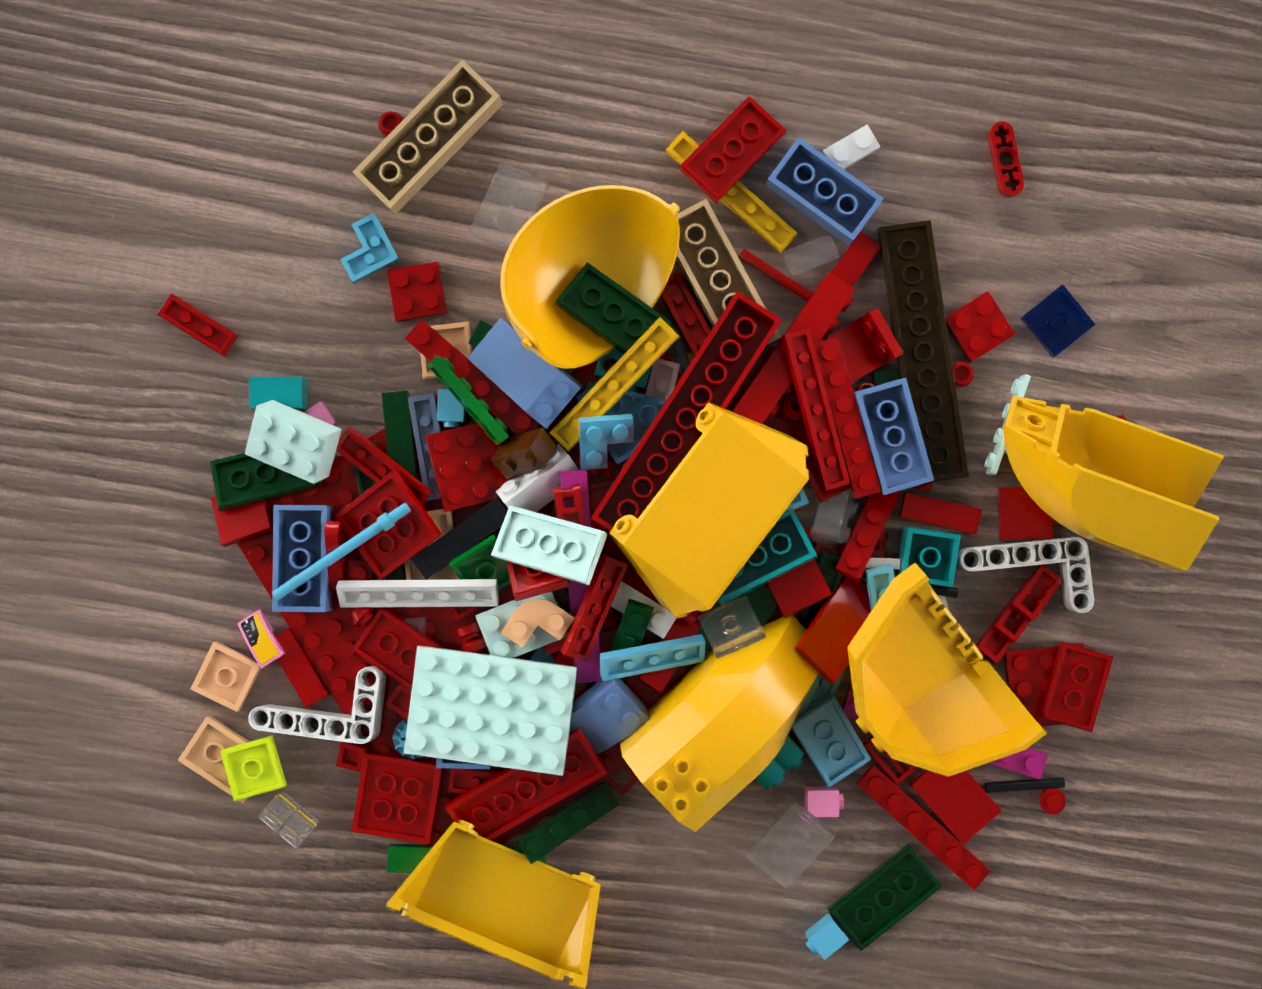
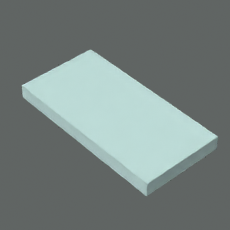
(549, 544)

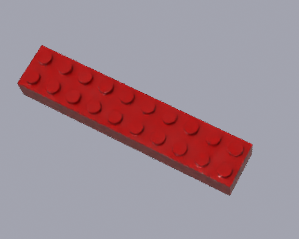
(709, 378)

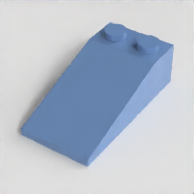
(523, 375)
(894, 436)
(608, 713)

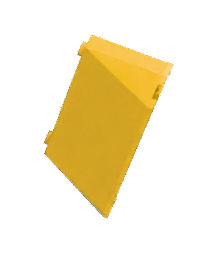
(713, 510)
(503, 904)

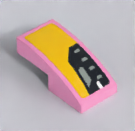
(260, 638)

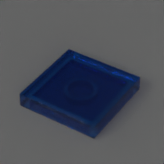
(1057, 321)

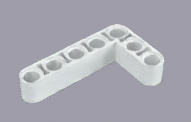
(1034, 556)
(327, 720)

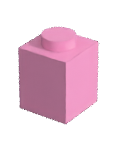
(823, 801)

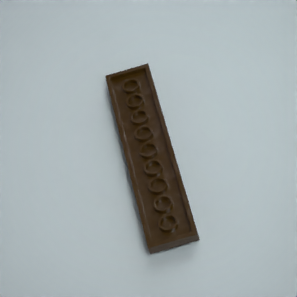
(922, 334)

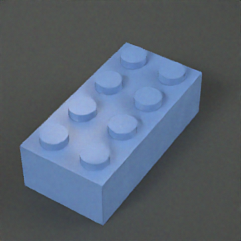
(823, 191)
(296, 546)

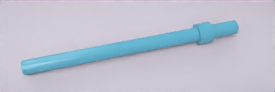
(383, 522)

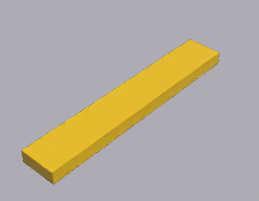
(742, 202)
(616, 381)

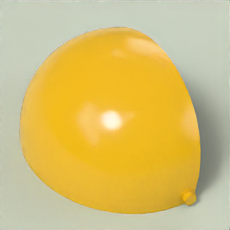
(612, 228)

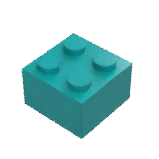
(933, 553)

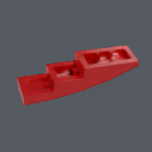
(1018, 613)

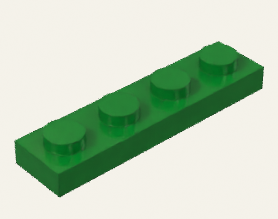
(475, 407)

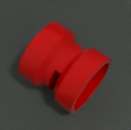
(468, 632)

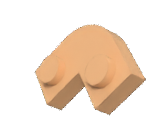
(533, 614)

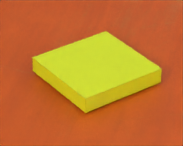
(253, 768)

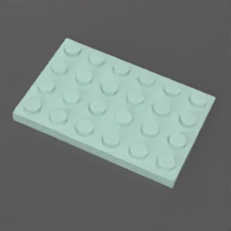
(490, 710)

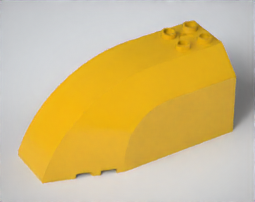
(1113, 480)
(721, 724)

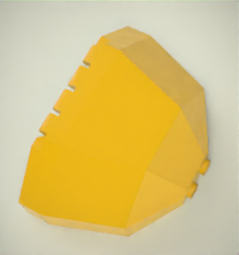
(926, 687)

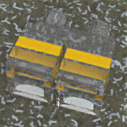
(294, 818)

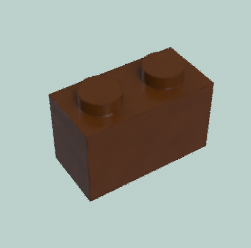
(524, 453)

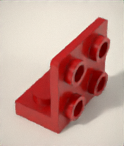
(867, 344)

